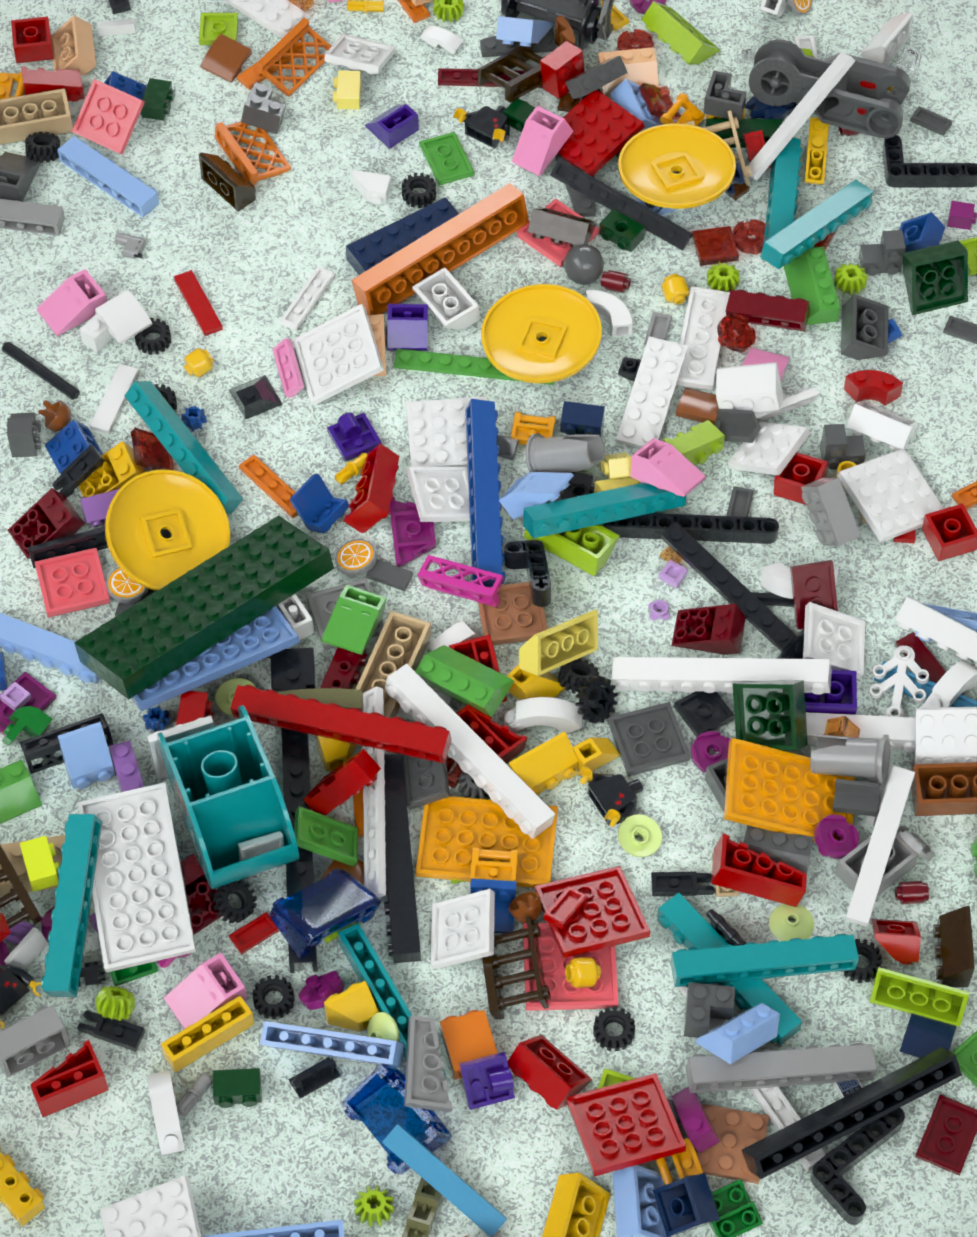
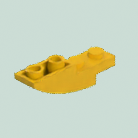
(816, 152)

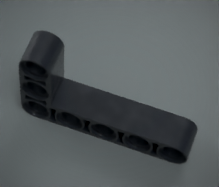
(924, 174)
(852, 1157)

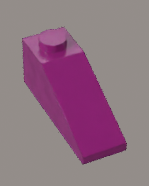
(695, 1120)

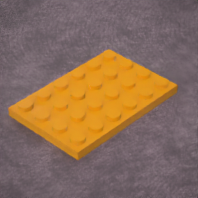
(777, 790)
(460, 823)

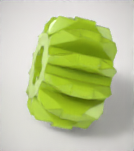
(448, 9)
(723, 277)
(850, 278)
(115, 1003)
(381, 1211)

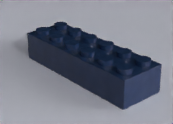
(390, 239)

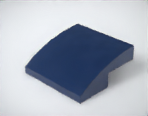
(926, 1035)

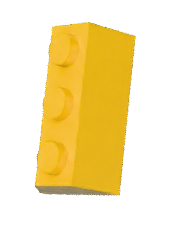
(547, 764)
(576, 1208)

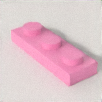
(288, 368)

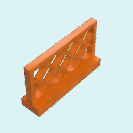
(280, 50)
(238, 154)

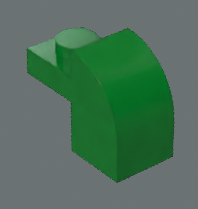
(28, 719)

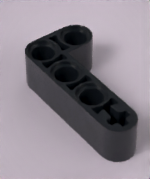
(532, 557)

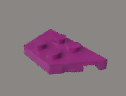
(409, 534)

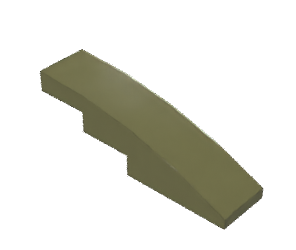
(344, 697)
(423, 1210)

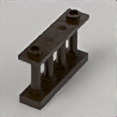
(520, 84)
(17, 893)
(495, 982)

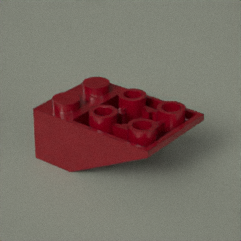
(46, 521)
(710, 629)
(198, 894)

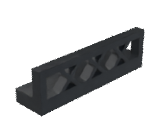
(47, 744)

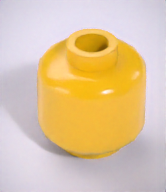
(675, 289)
(198, 362)
(582, 972)

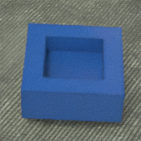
(893, 331)

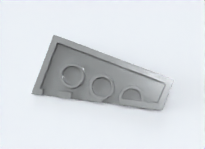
(424, 1068)

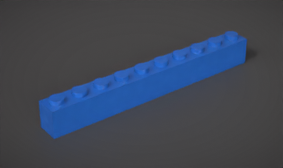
(484, 488)

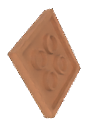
(514, 617)
(735, 1131)

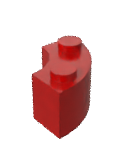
(873, 386)

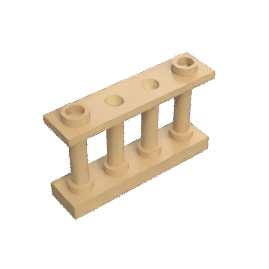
(732, 123)

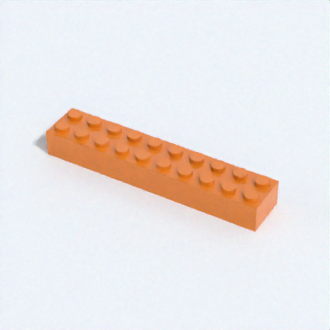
(443, 247)

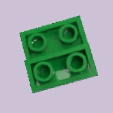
(734, 1210)

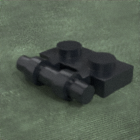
(722, 927)

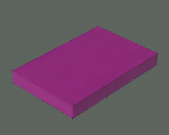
(40, 698)

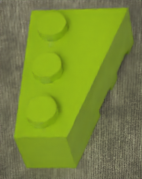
(699, 442)

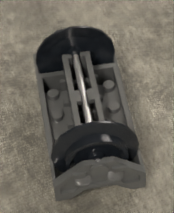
(582, 15)

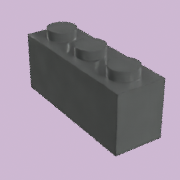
(596, 77)

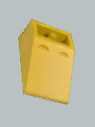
(113, 472)

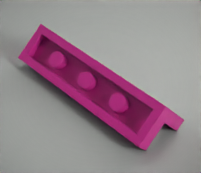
(457, 587)

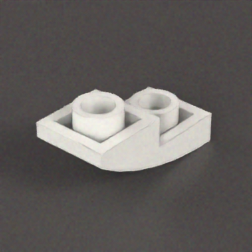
(446, 39)
(455, 634)

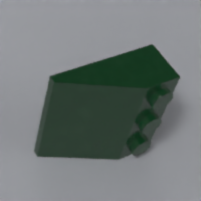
(936, 277)
(771, 713)

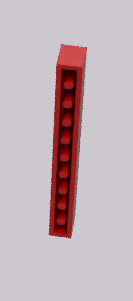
(343, 724)

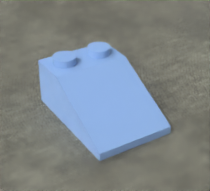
(521, 30)
(86, 756)

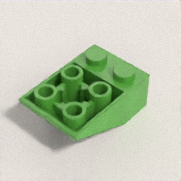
(354, 619)

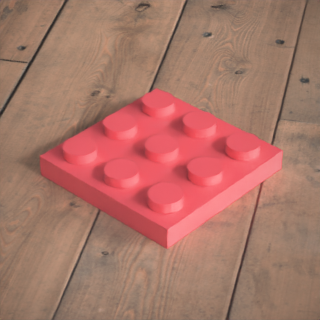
(108, 116)
(551, 250)
(72, 582)

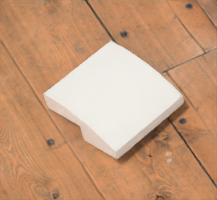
(123, 316)

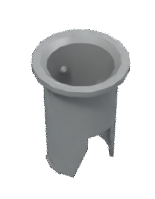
(563, 453)
(852, 757)

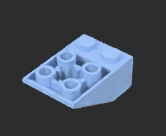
(533, 490)

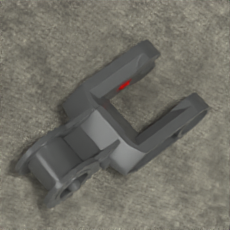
(786, 75)

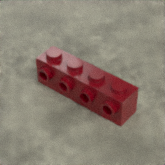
(769, 310)
(344, 669)

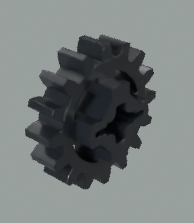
(596, 699)

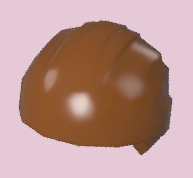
(56, 415)
(526, 905)

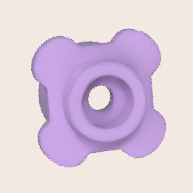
(659, 605)

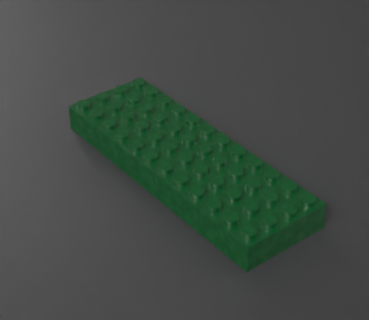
(203, 606)

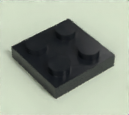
(703, 711)

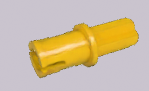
(367, 5)
(351, 469)

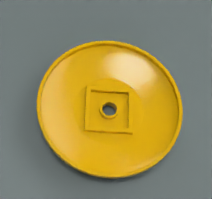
(698, 155)
(539, 311)
(167, 502)

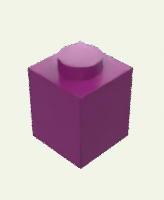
(961, 215)

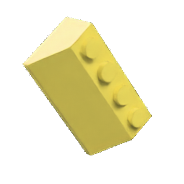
(560, 644)

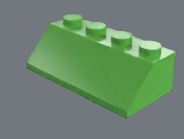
(812, 281)
(464, 679)
(16, 791)

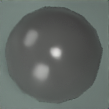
(583, 264)

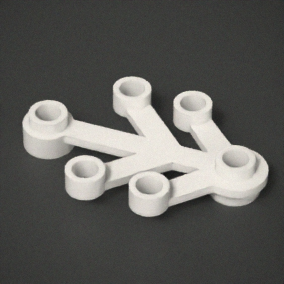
(900, 679)

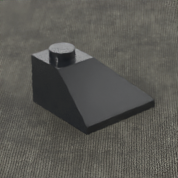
(255, 397)

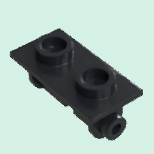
(92, 974)
(314, 1077)

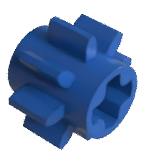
(194, 418)
(156, 719)

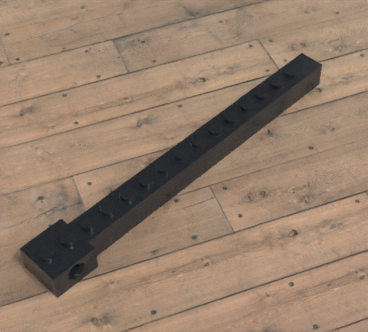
(294, 671)

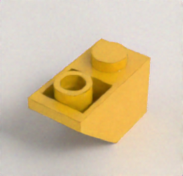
(595, 753)

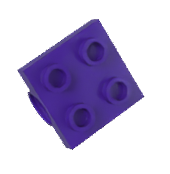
(353, 435)
(487, 1080)

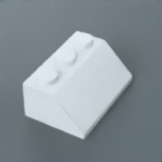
(889, 39)
(448, 300)
(749, 387)
(881, 425)

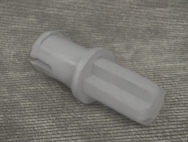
(194, 1094)

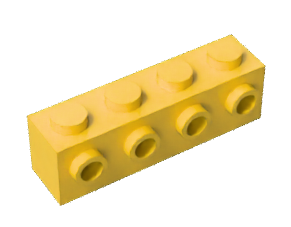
(207, 1034)
(17, 1194)

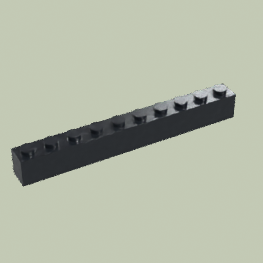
(399, 867)
(851, 1112)

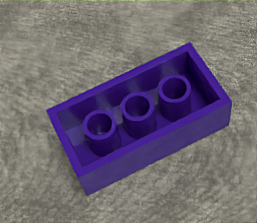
(841, 698)

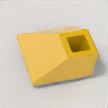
(530, 686)
(334, 752)
(351, 1008)

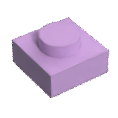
(673, 574)
(15, 696)

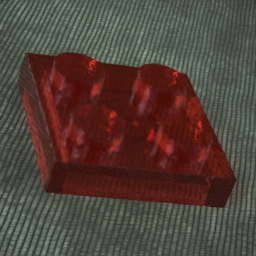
(715, 245)
(150, 451)

